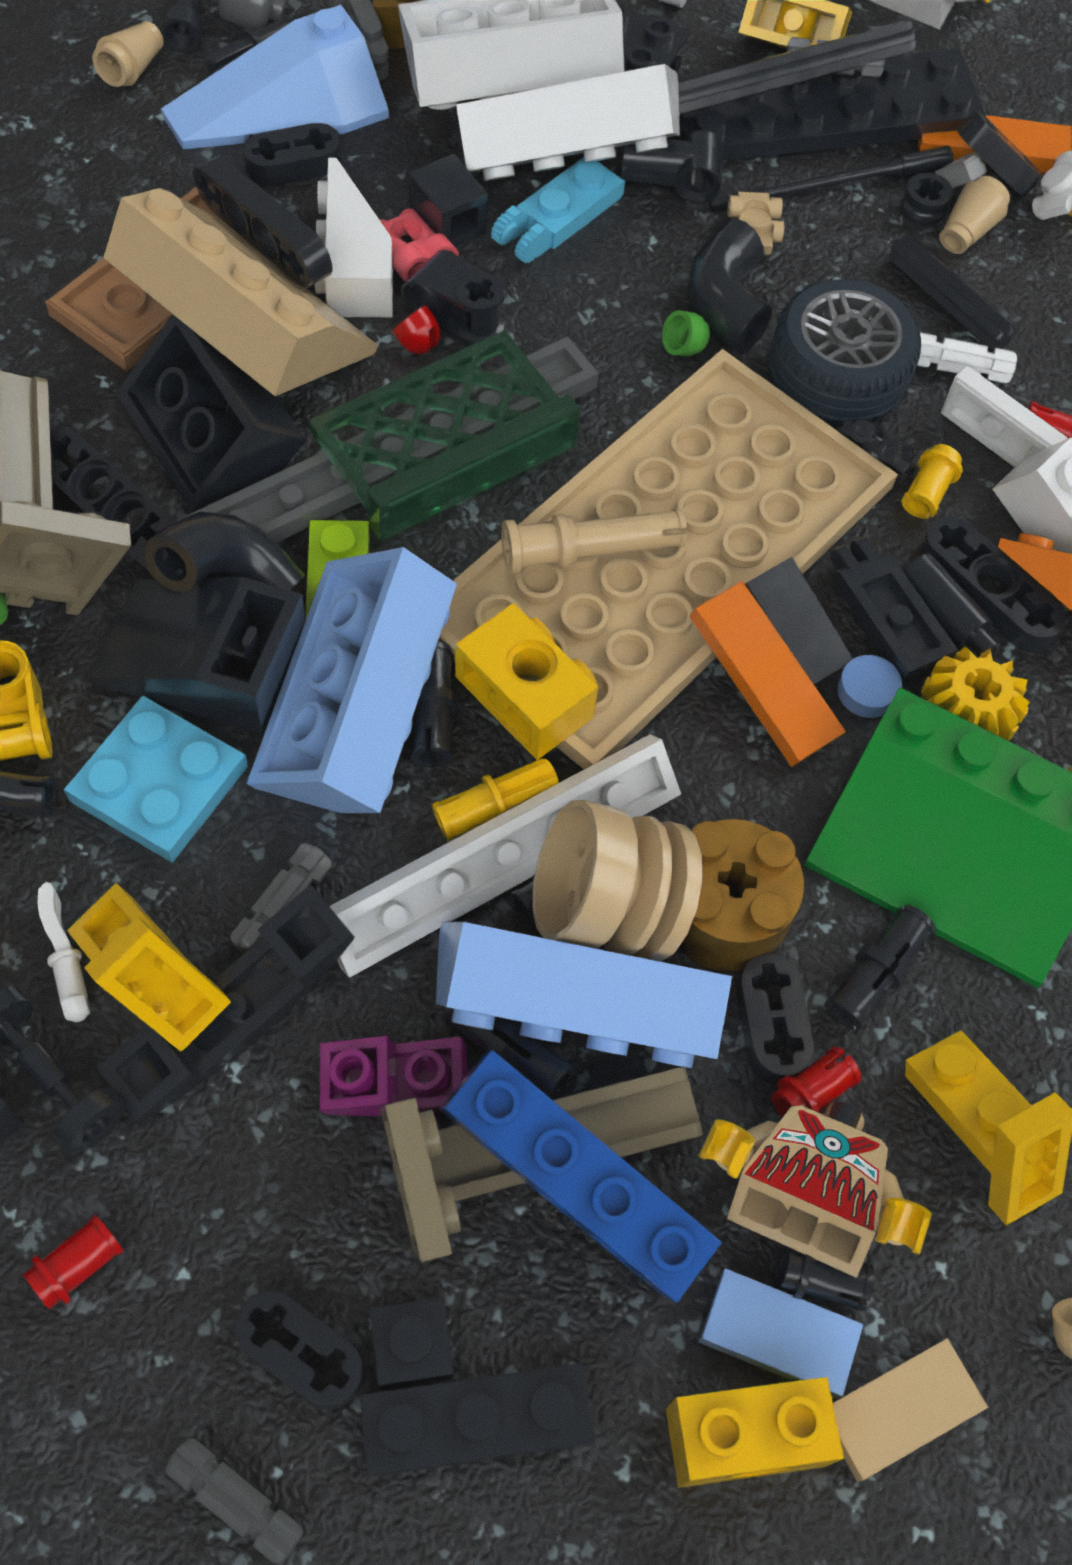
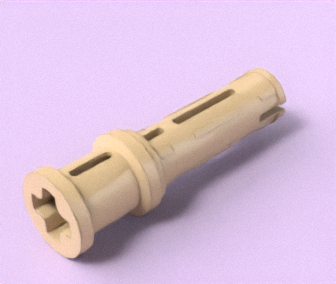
(564, 541)

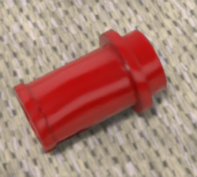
(818, 1083)
(72, 1262)

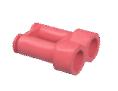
(426, 243)

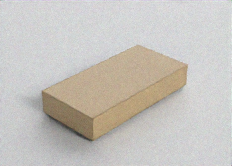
(905, 1409)

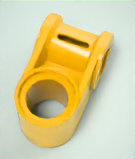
(22, 715)

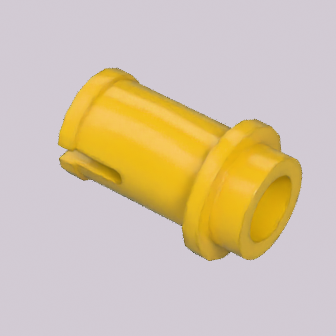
(937, 470)

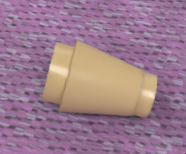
(126, 53)
(977, 211)

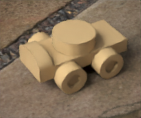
(758, 211)

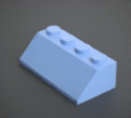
(354, 682)

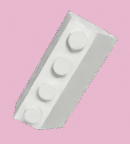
(507, 46)
(570, 120)

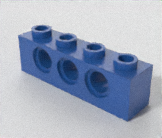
(581, 1176)

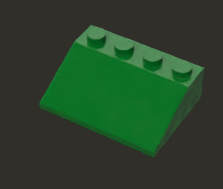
(960, 832)

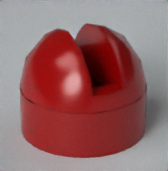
(418, 331)

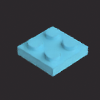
(156, 778)

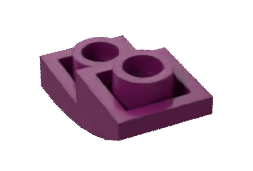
(375, 1072)

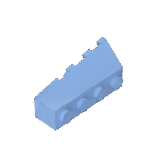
(580, 990)

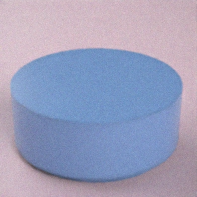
(868, 685)

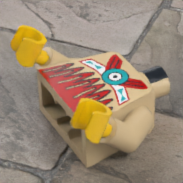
(817, 1185)

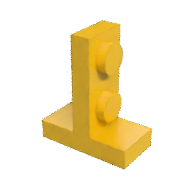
(146, 969)
(1014, 1140)

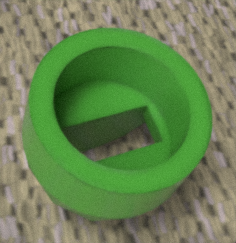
(685, 333)

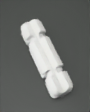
(955, 355)

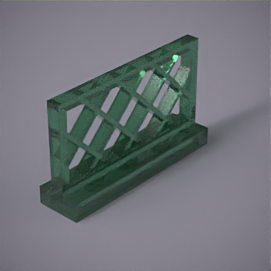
(469, 461)

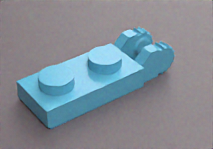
(559, 209)

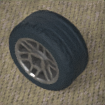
(845, 350)

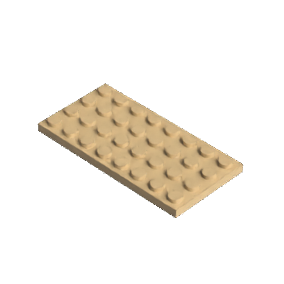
(754, 488)

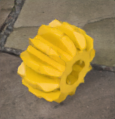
(979, 691)

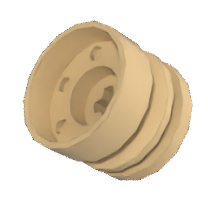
(617, 881)

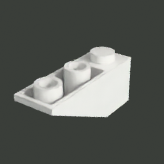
(357, 247)
(1041, 494)

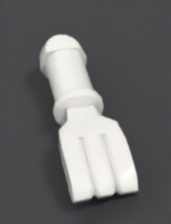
(65, 960)

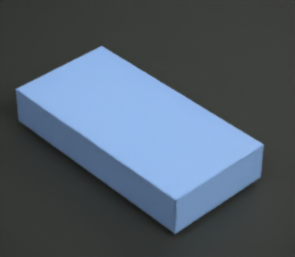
(780, 1332)

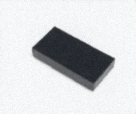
(800, 620)

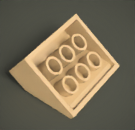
(230, 292)

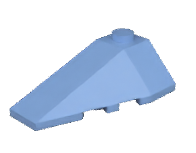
(296, 77)

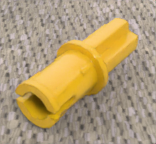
(492, 797)

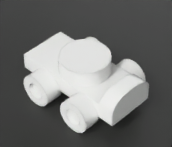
(1056, 188)

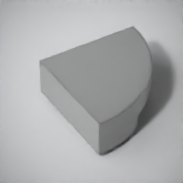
(963, 169)

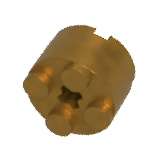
(767, 888)

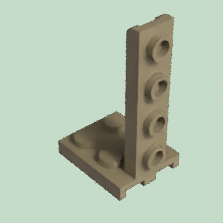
(45, 549)
(449, 1165)

